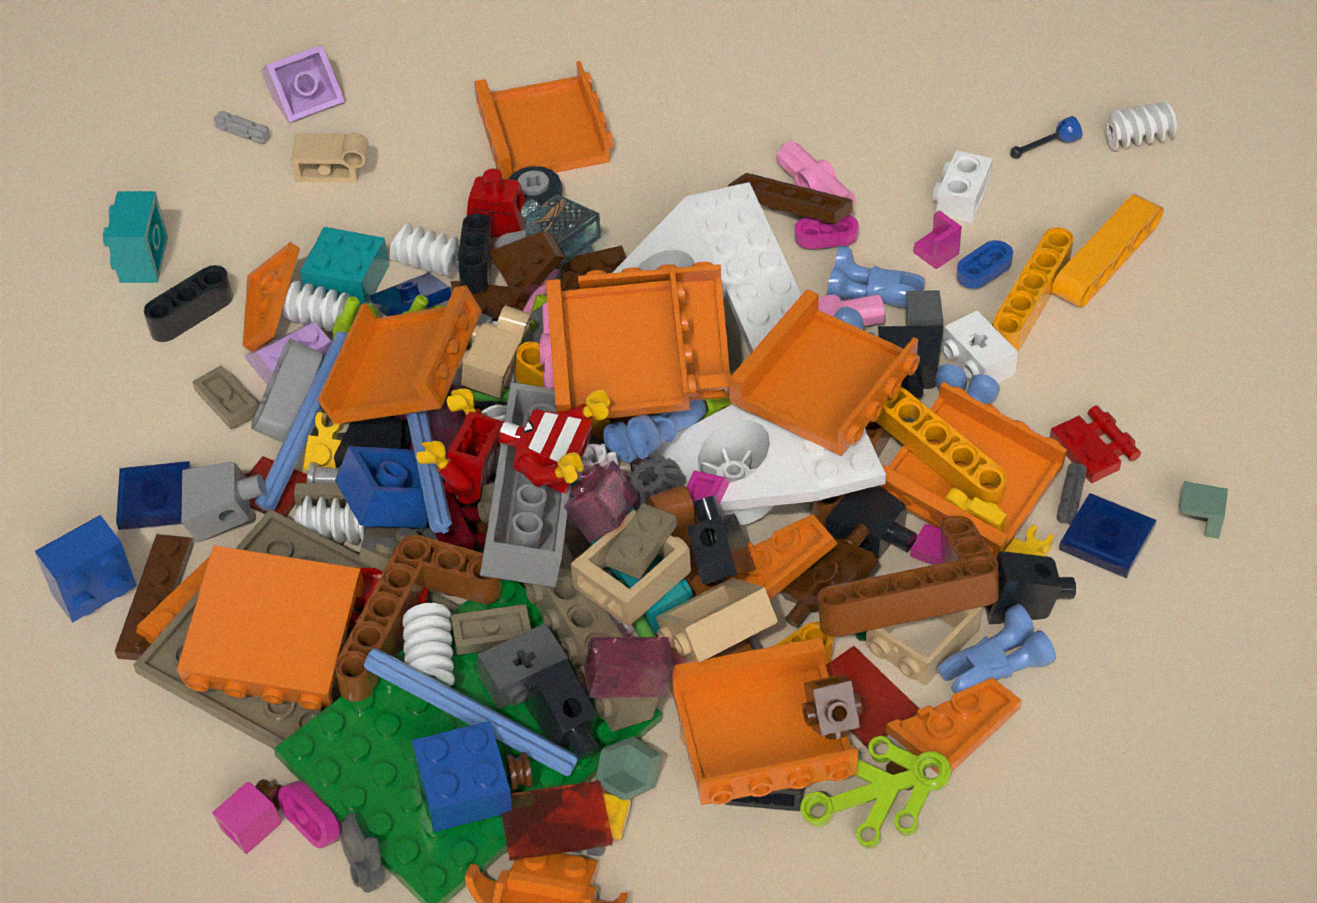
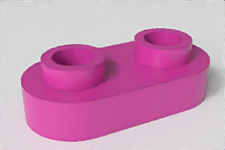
(814, 234)
(308, 814)

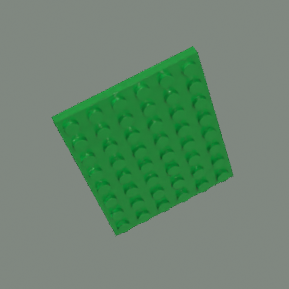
(364, 763)

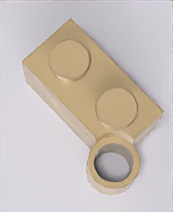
(328, 157)
(494, 352)

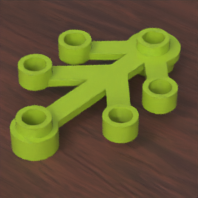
(883, 789)

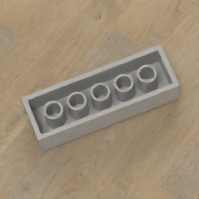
(524, 520)

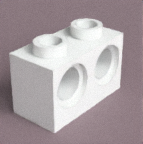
(963, 185)

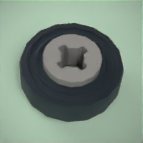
(538, 183)

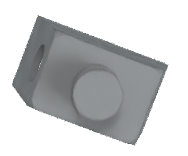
(217, 498)

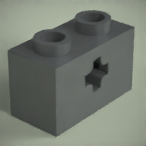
(509, 666)

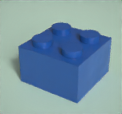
(383, 487)
(86, 568)
(462, 776)

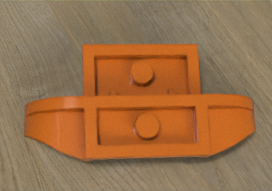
(539, 880)

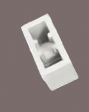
(979, 348)

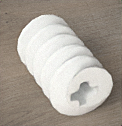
(1140, 122)
(426, 250)
(311, 306)
(330, 521)
(429, 641)

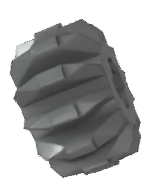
(653, 477)

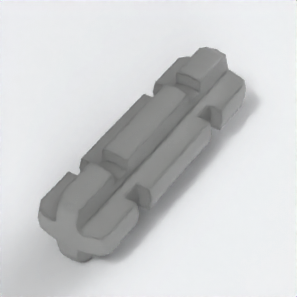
(241, 127)

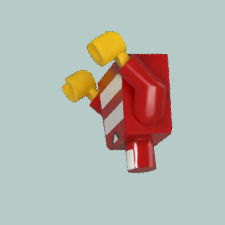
(554, 442)
(472, 452)

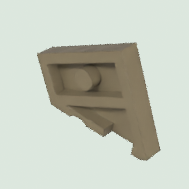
(380, 544)

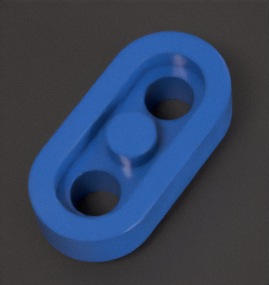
(984, 264)

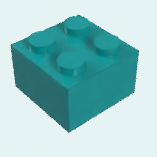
(136, 237)
(346, 263)

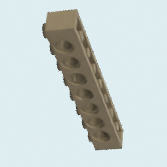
(573, 622)

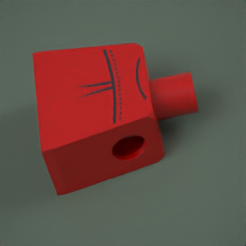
(499, 200)

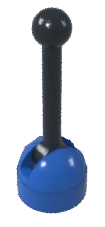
(1067, 130)

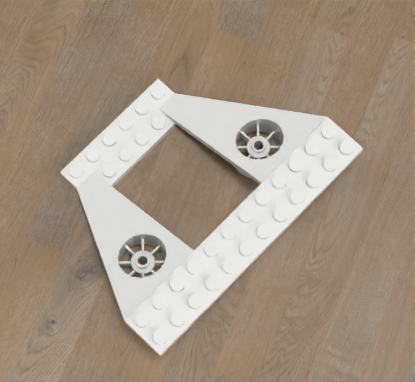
(732, 231)

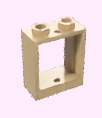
(615, 597)
(716, 619)
(913, 663)

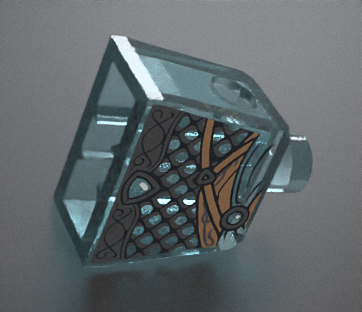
(570, 224)

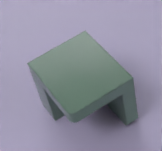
(1205, 502)
(628, 768)

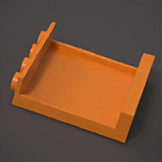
(545, 125)
(704, 314)
(621, 344)
(399, 361)
(821, 376)
(1024, 455)
(269, 627)
(749, 725)

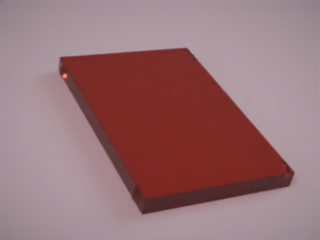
(879, 696)
(556, 821)

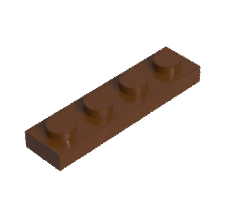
(797, 199)
(159, 578)

